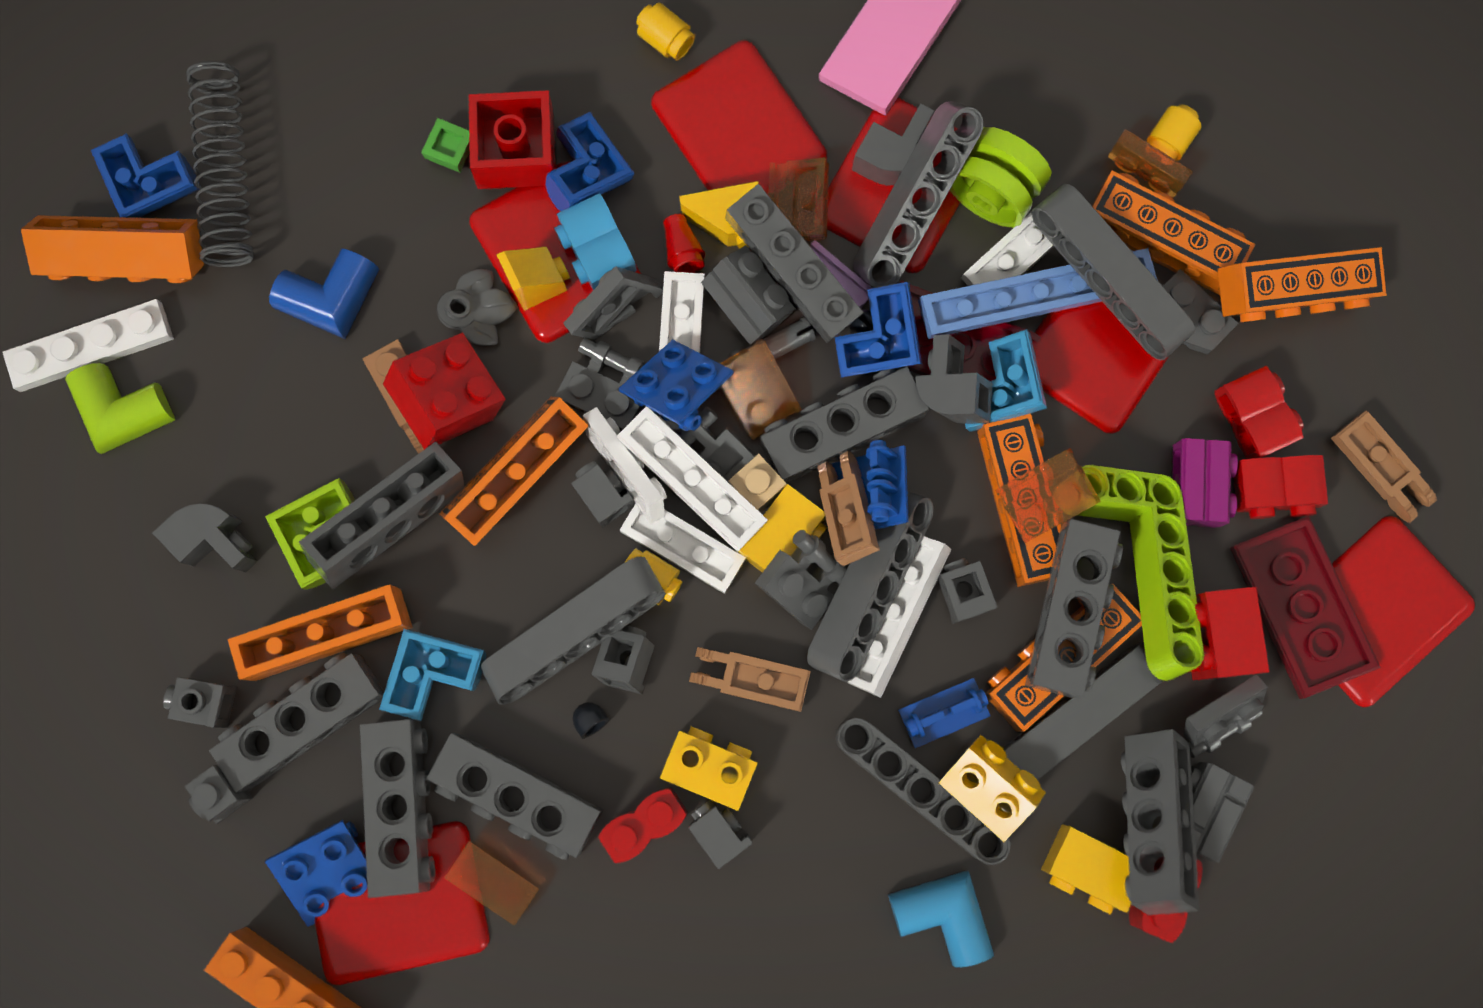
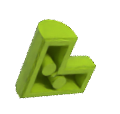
(114, 418)
(301, 518)

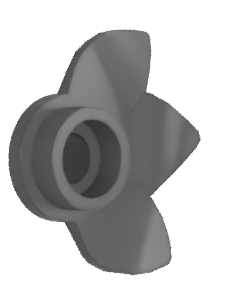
(482, 307)

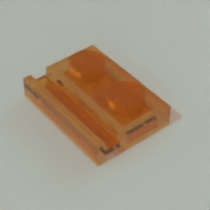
(802, 195)
(758, 389)
(1048, 495)

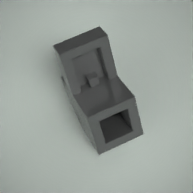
(886, 153)
(948, 390)
(201, 528)

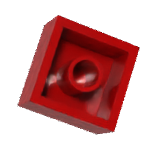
(511, 139)
(443, 390)
(1230, 634)

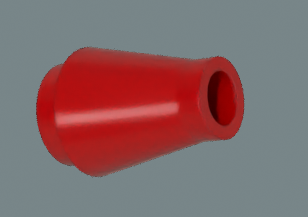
(682, 246)

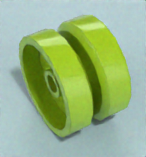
(1001, 178)

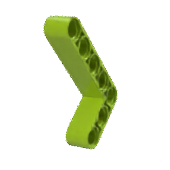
(1161, 563)

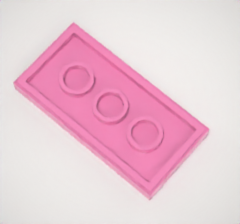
(885, 49)

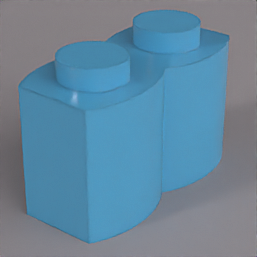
(594, 239)

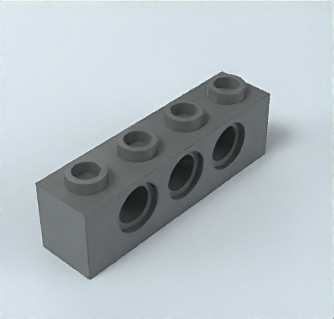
(792, 263)
(892, 386)
(383, 515)
(1046, 668)
(237, 751)
(451, 782)
(382, 829)
(1175, 883)

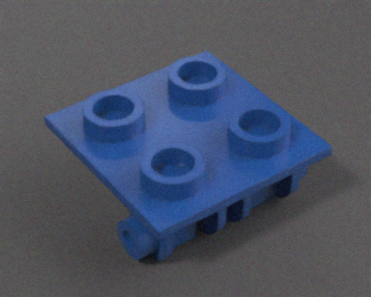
(676, 384)
(884, 483)
(321, 869)

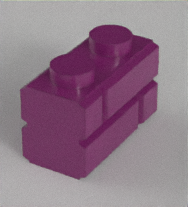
(1204, 476)

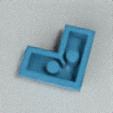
(1017, 382)
(424, 660)
(951, 905)

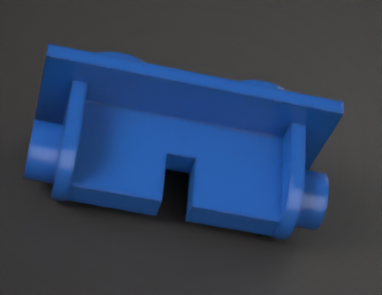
(945, 712)

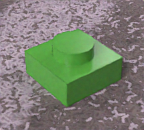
(447, 145)

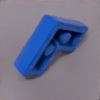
(595, 167)
(138, 188)
(331, 304)
(891, 342)

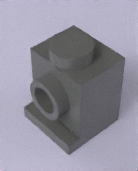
(601, 493)
(980, 597)
(610, 662)
(213, 705)
(214, 796)
(718, 833)

